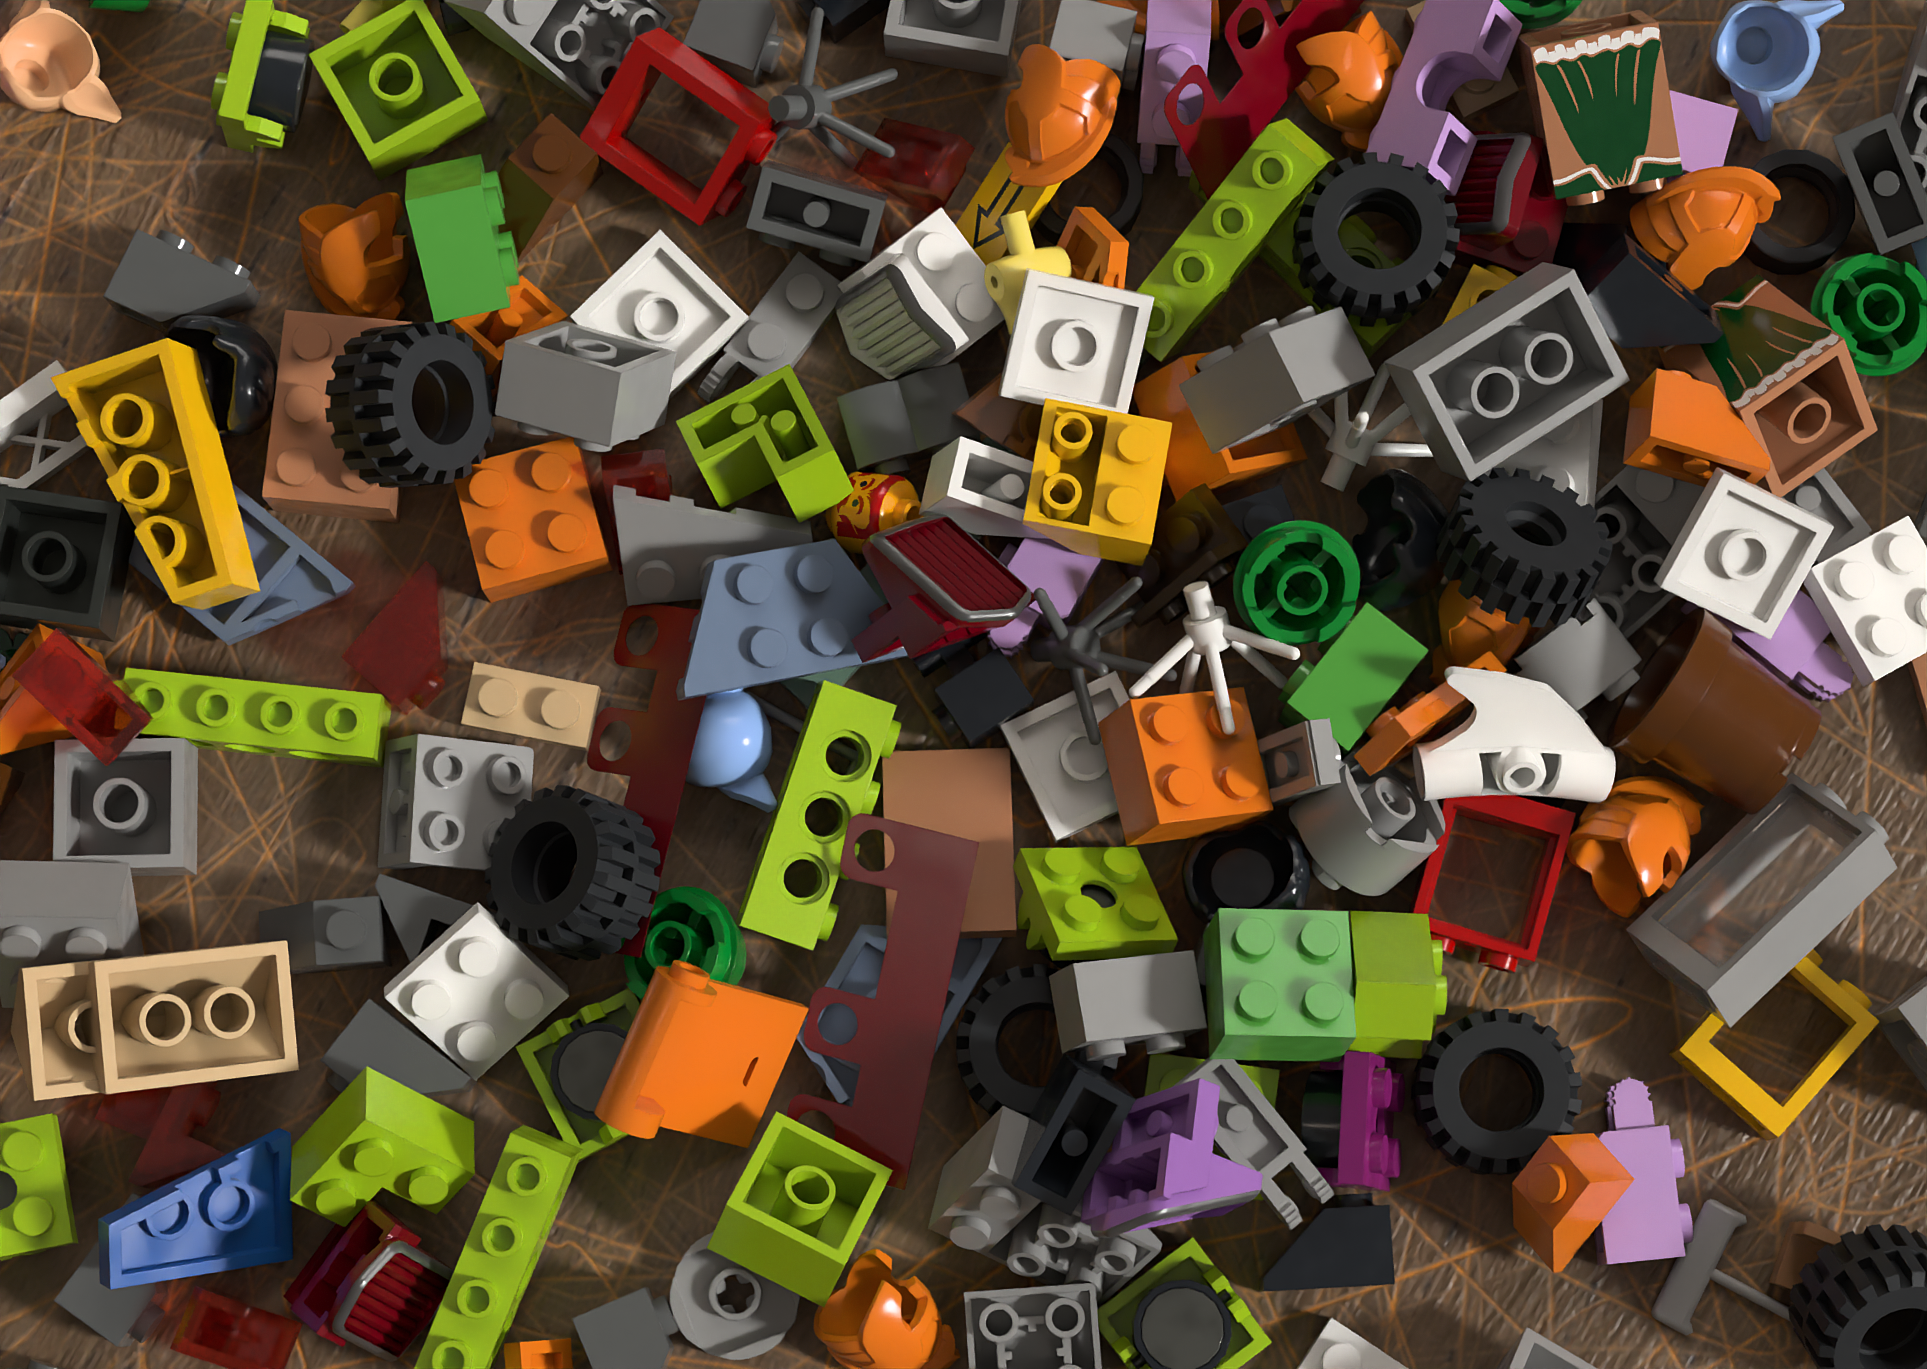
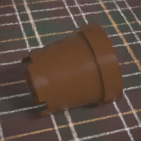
(1714, 715)

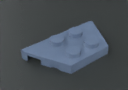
(288, 574)
(778, 619)
(859, 974)

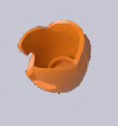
(1350, 78)
(1057, 116)
(1703, 219)
(356, 256)
(1471, 632)
(1635, 838)
(884, 1320)

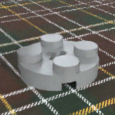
(718, 1327)

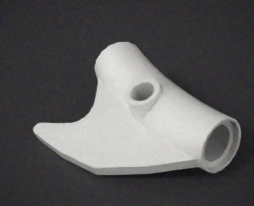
(1513, 744)

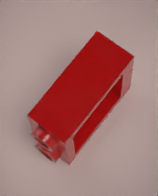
(645, 61)
(1514, 815)

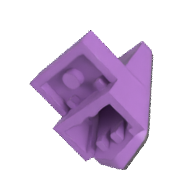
(1166, 1166)

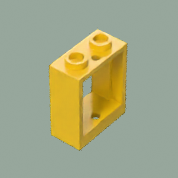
(1742, 1093)

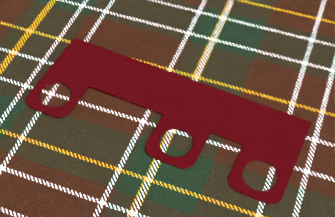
(1269, 77)
(659, 738)
(903, 1021)

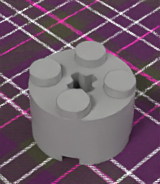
(1582, 659)
(1367, 828)

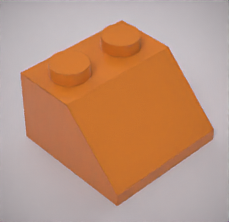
(1188, 454)

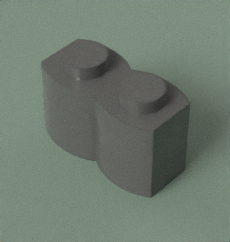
(905, 419)

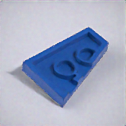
(205, 1221)

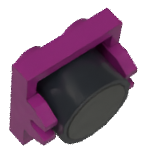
(1351, 1121)

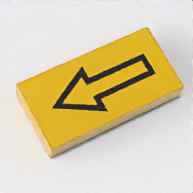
(995, 198)

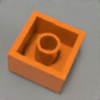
(532, 520)
(1179, 769)

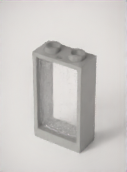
(1763, 898)

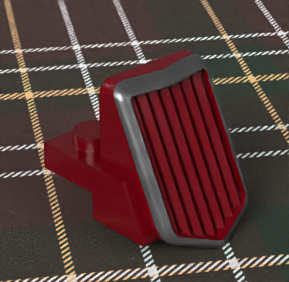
(1506, 205)
(936, 588)
(370, 1284)

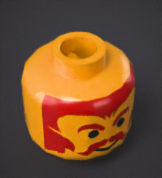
(873, 506)

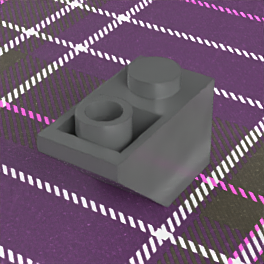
(165, 281)

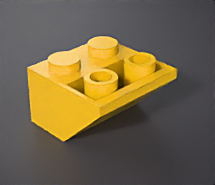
(1097, 480)

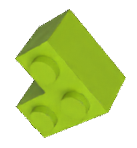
(767, 437)
(1395, 982)
(379, 1139)

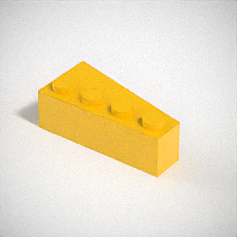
(167, 466)

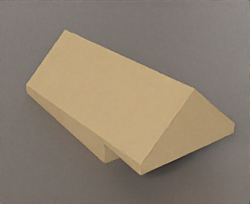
(155, 1020)

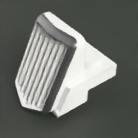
(917, 301)

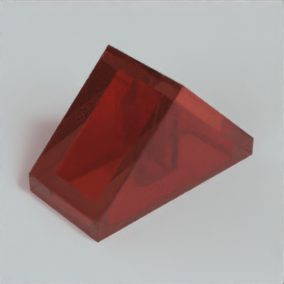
(234, 1332)

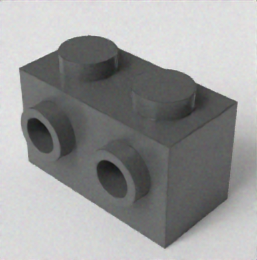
(816, 212)

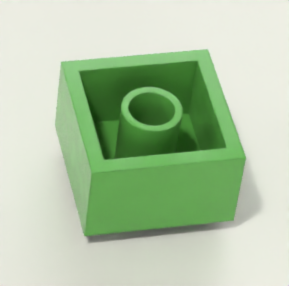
(458, 239)
(1355, 677)
(1279, 985)

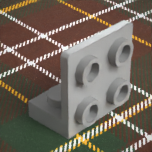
(448, 800)

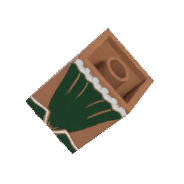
(1601, 106)
(1783, 379)

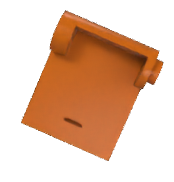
(699, 1058)

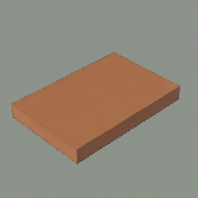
(968, 798)

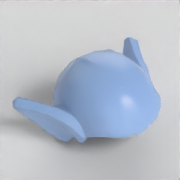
(1769, 53)
(733, 749)

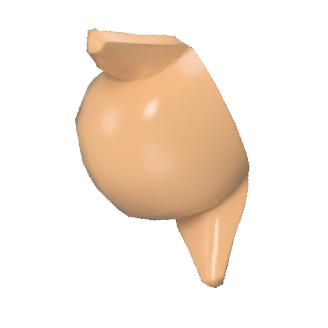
(53, 64)

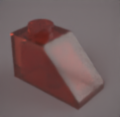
(406, 644)

